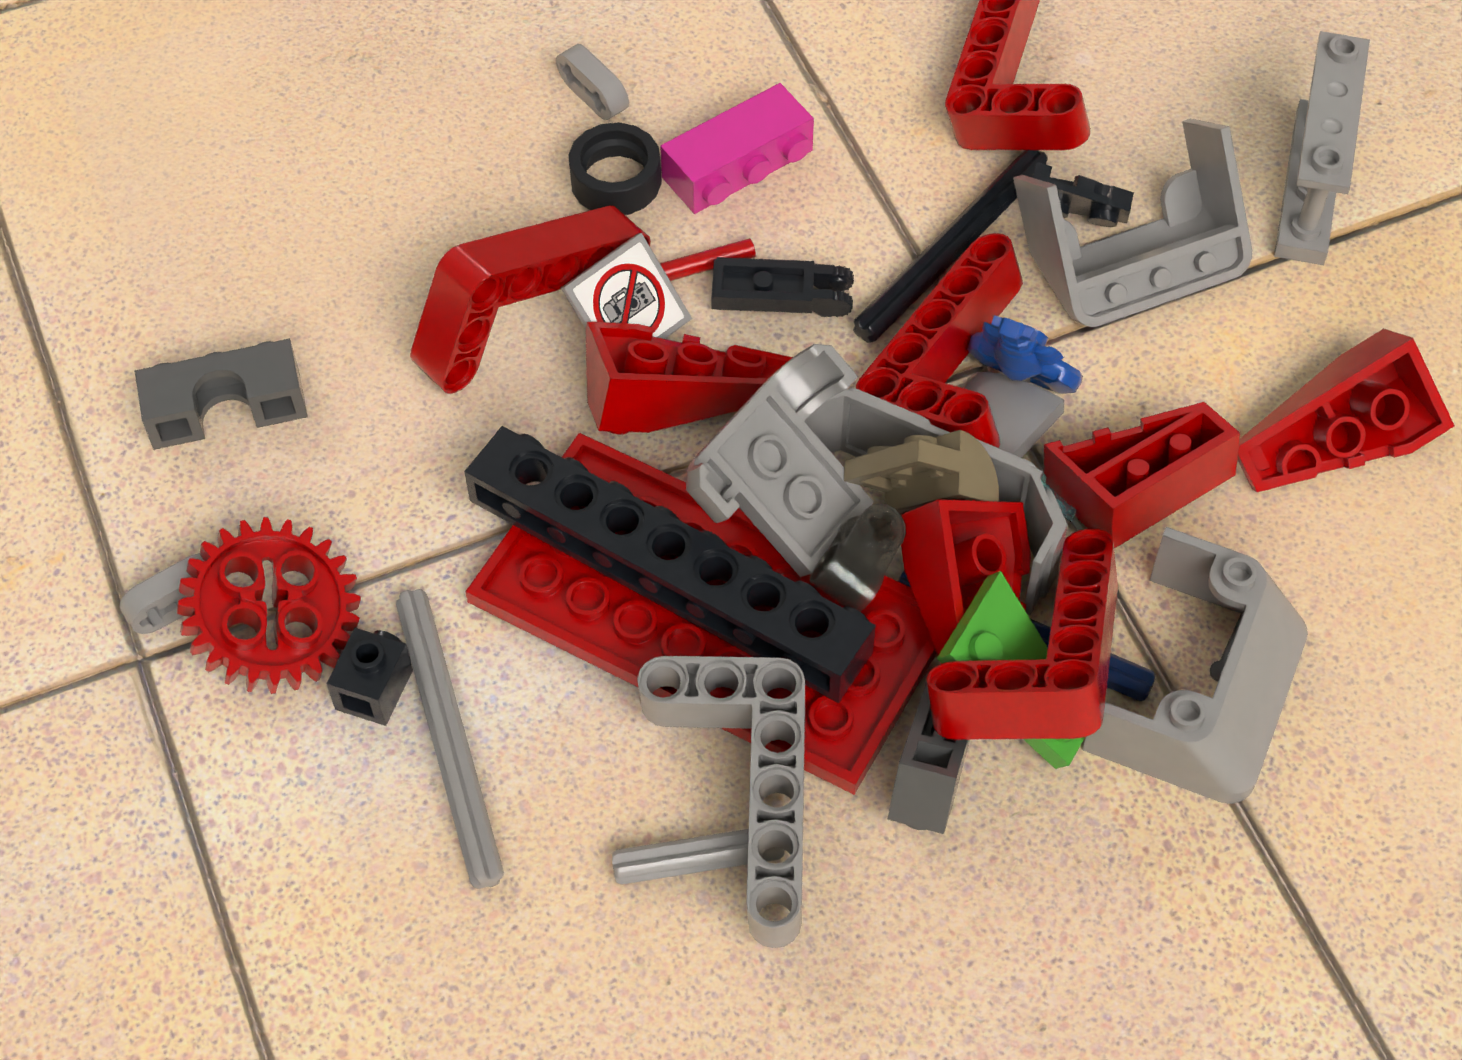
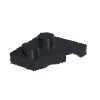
(1087, 197)

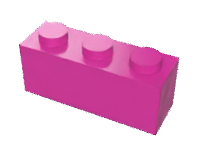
(737, 148)

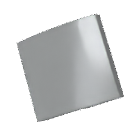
(1018, 408)

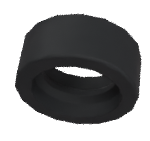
(614, 141)

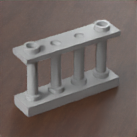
(1322, 148)

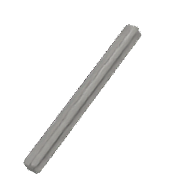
(449, 740)

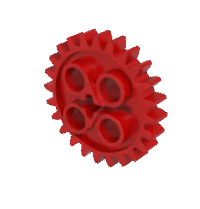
(217, 605)

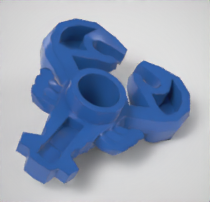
(1022, 354)

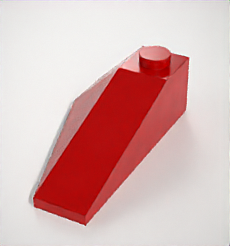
(664, 383)
(1355, 410)
(952, 552)

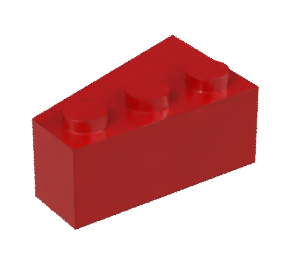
(1143, 472)

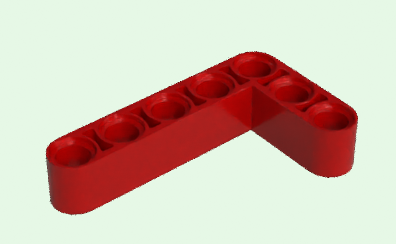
(1001, 115)
(500, 271)
(936, 340)
(1043, 696)

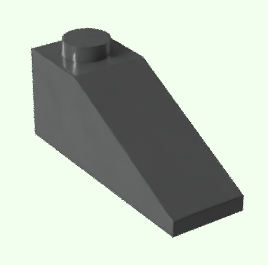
(927, 774)

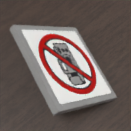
(628, 289)

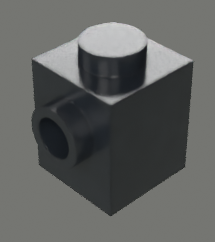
(370, 675)

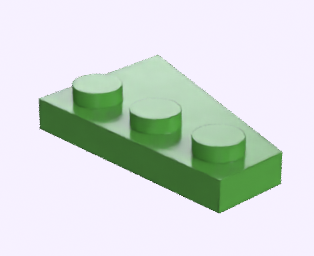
(1001, 630)

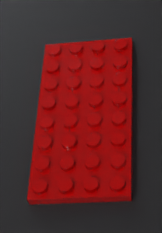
(622, 630)

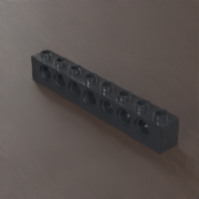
(498, 484)

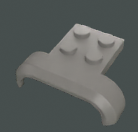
(778, 466)

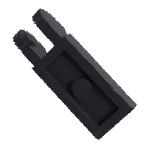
(781, 286)

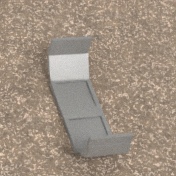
(861, 421)

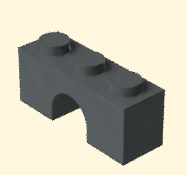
(181, 392)

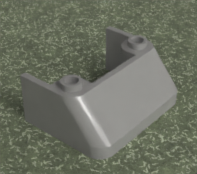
(1187, 251)
(1221, 740)

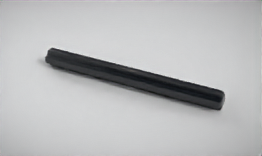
(944, 249)

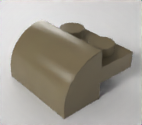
(927, 470)

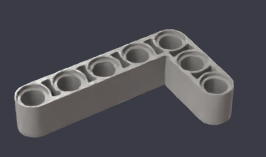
(769, 771)

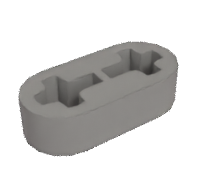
(592, 81)
(155, 600)

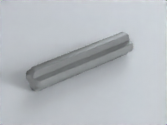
(685, 857)

